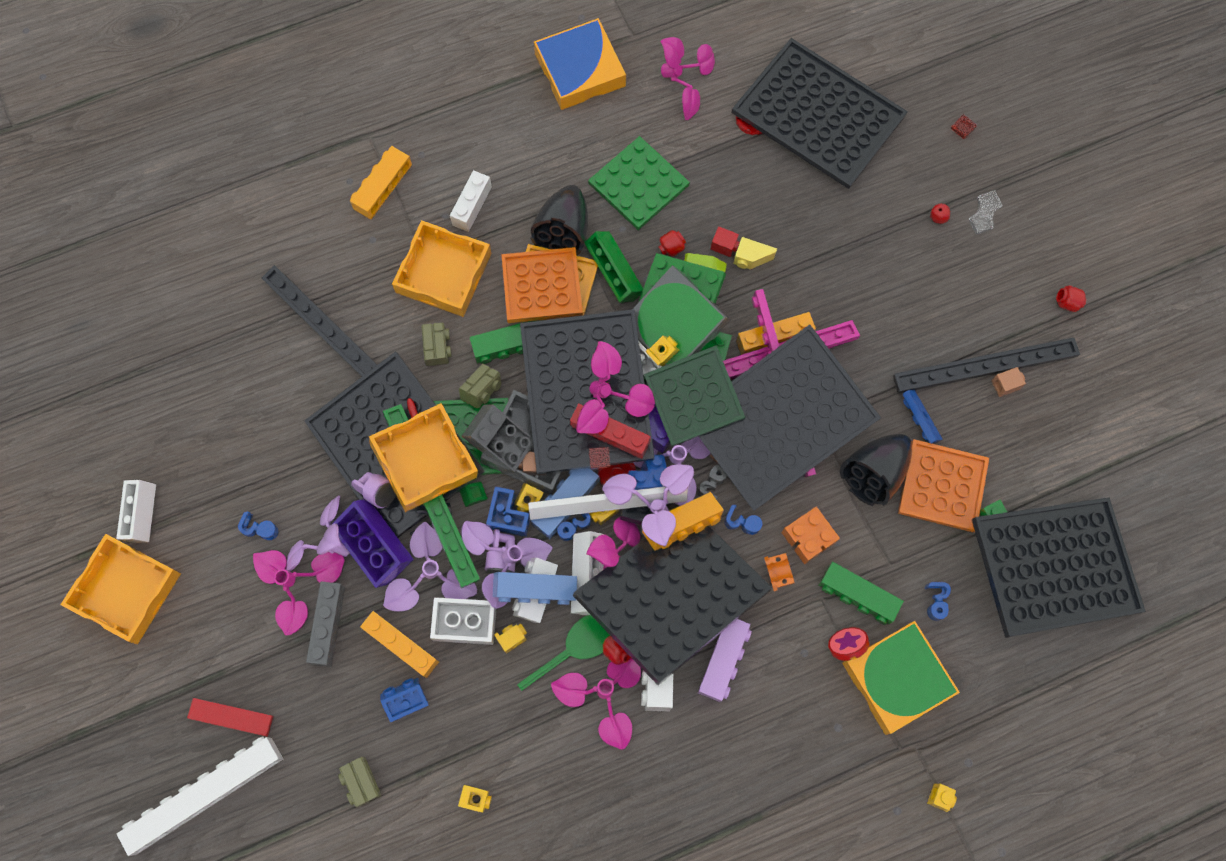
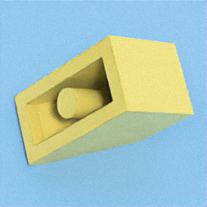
(753, 254)

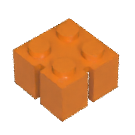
(812, 533)

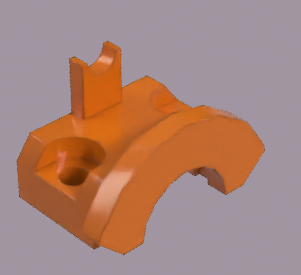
(779, 571)

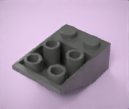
(498, 437)

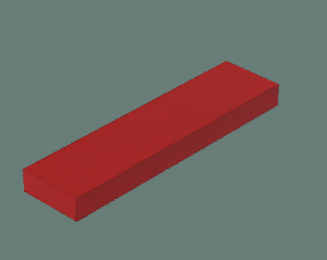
(230, 717)

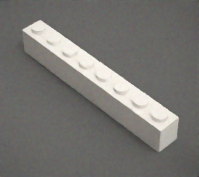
(200, 796)

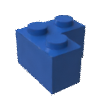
(650, 473)
(502, 515)

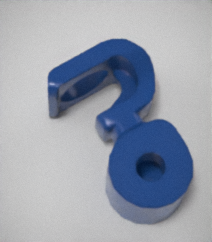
(749, 525)
(265, 529)
(567, 530)
(939, 608)

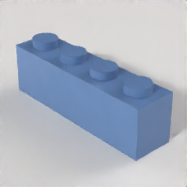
(576, 485)
(534, 586)

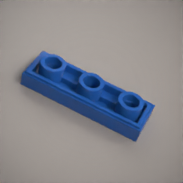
(921, 416)

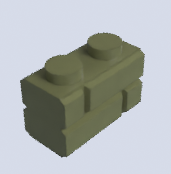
(435, 344)
(480, 386)
(359, 781)

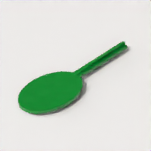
(582, 642)

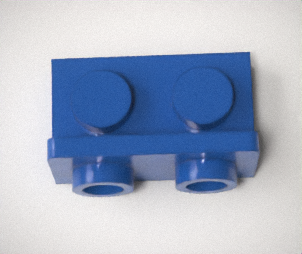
(403, 699)

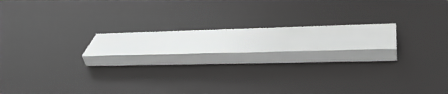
(596, 503)

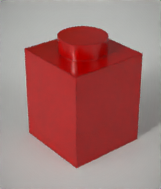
(725, 242)

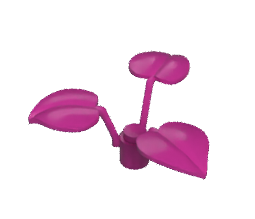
(673, 53)
(592, 416)
(603, 546)
(271, 569)
(572, 689)

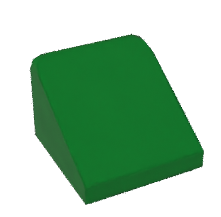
(473, 494)

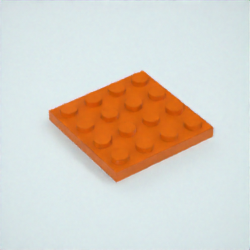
(541, 285)
(943, 485)

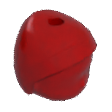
(940, 213)

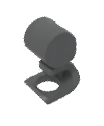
(716, 477)

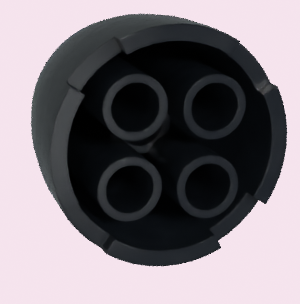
(562, 221)
(882, 465)

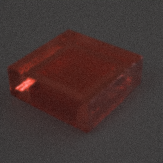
(963, 126)
(599, 458)

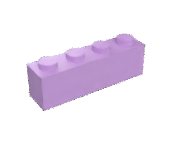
(723, 661)

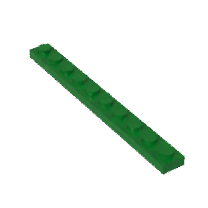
(443, 522)

